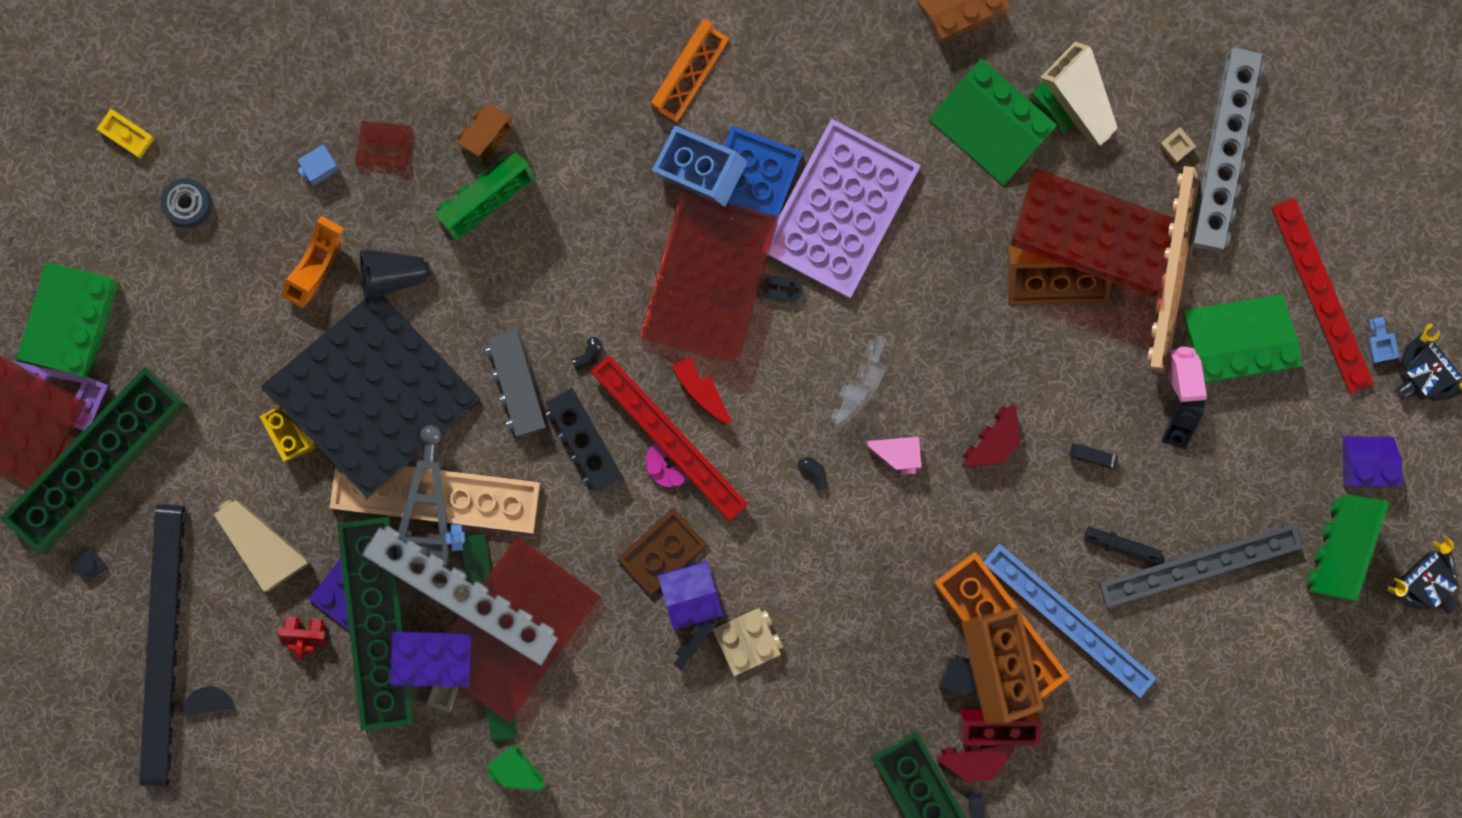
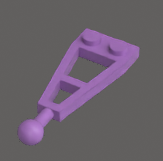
(90, 391)

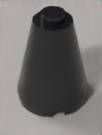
(390, 272)

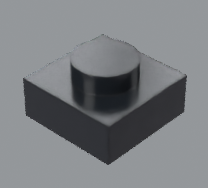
(88, 564)

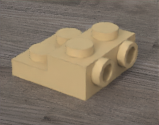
(748, 641)

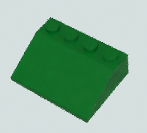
(992, 122)
(484, 195)
(67, 319)
(1243, 338)
(1346, 547)

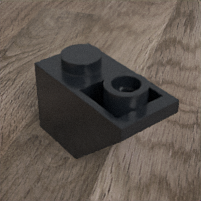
(1183, 422)
(958, 676)

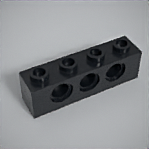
(569, 403)

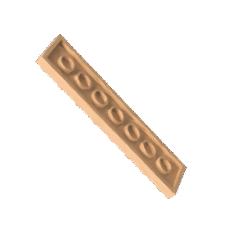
(1173, 278)
(468, 499)

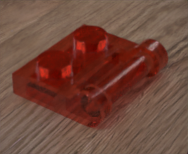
(384, 137)

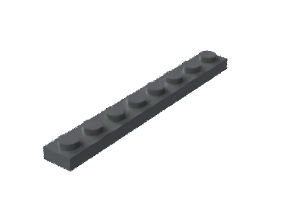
(1200, 565)

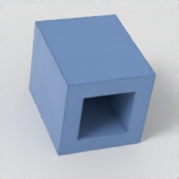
(317, 165)

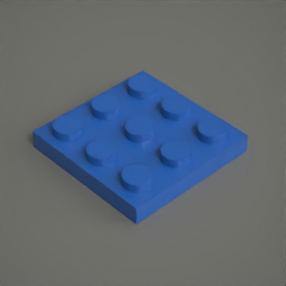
(767, 173)

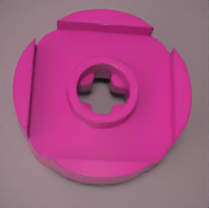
(659, 472)

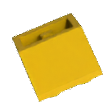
(285, 435)

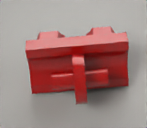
(302, 640)

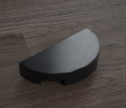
(207, 700)

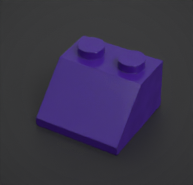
(1371, 462)
(690, 595)

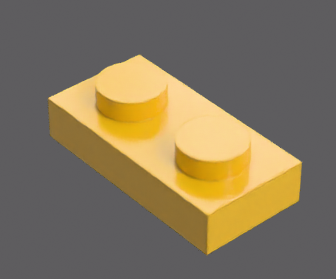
(125, 133)

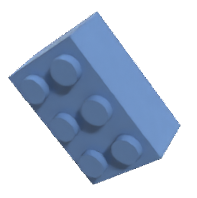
(700, 166)

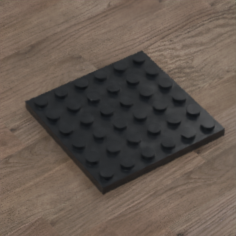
(369, 394)

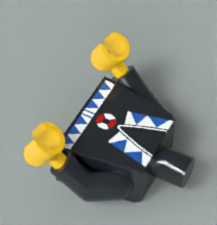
(1428, 371)
(1430, 580)

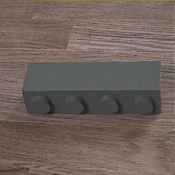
(517, 384)

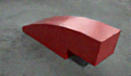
(702, 390)

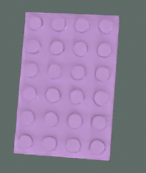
(841, 208)

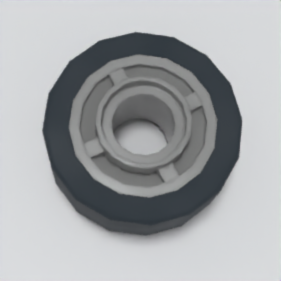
(172, 199)

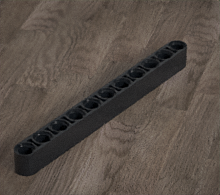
(161, 651)

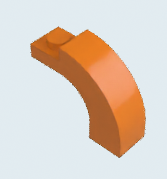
(315, 264)

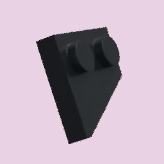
(698, 634)

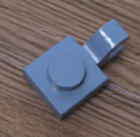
(1382, 345)
(455, 537)

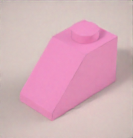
(1186, 374)
(898, 453)

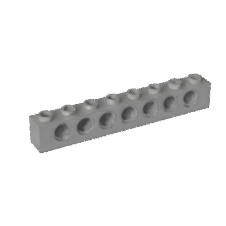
(1250, 65)
(535, 650)

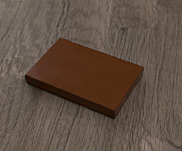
(661, 549)

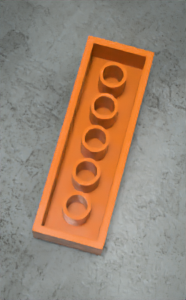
(974, 591)

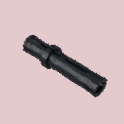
(1111, 541)

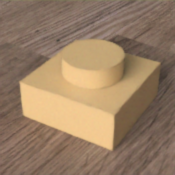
(1177, 145)

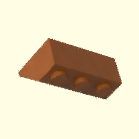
(956, 17)

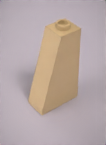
(1081, 93)
(261, 547)

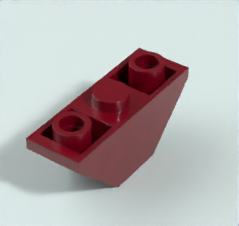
(996, 442)
(976, 762)

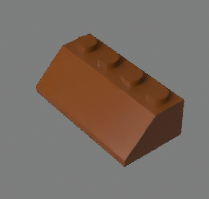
(1044, 281)
(1002, 666)

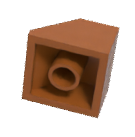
(485, 133)

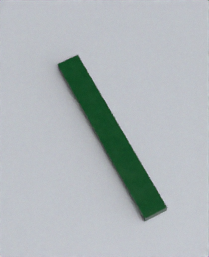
(477, 569)

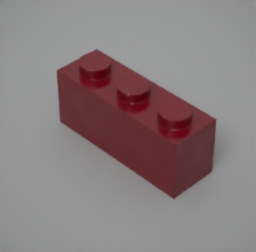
(1016, 732)

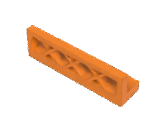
(682, 64)

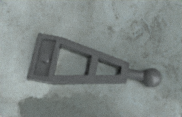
(430, 437)

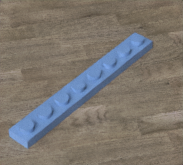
(1069, 621)

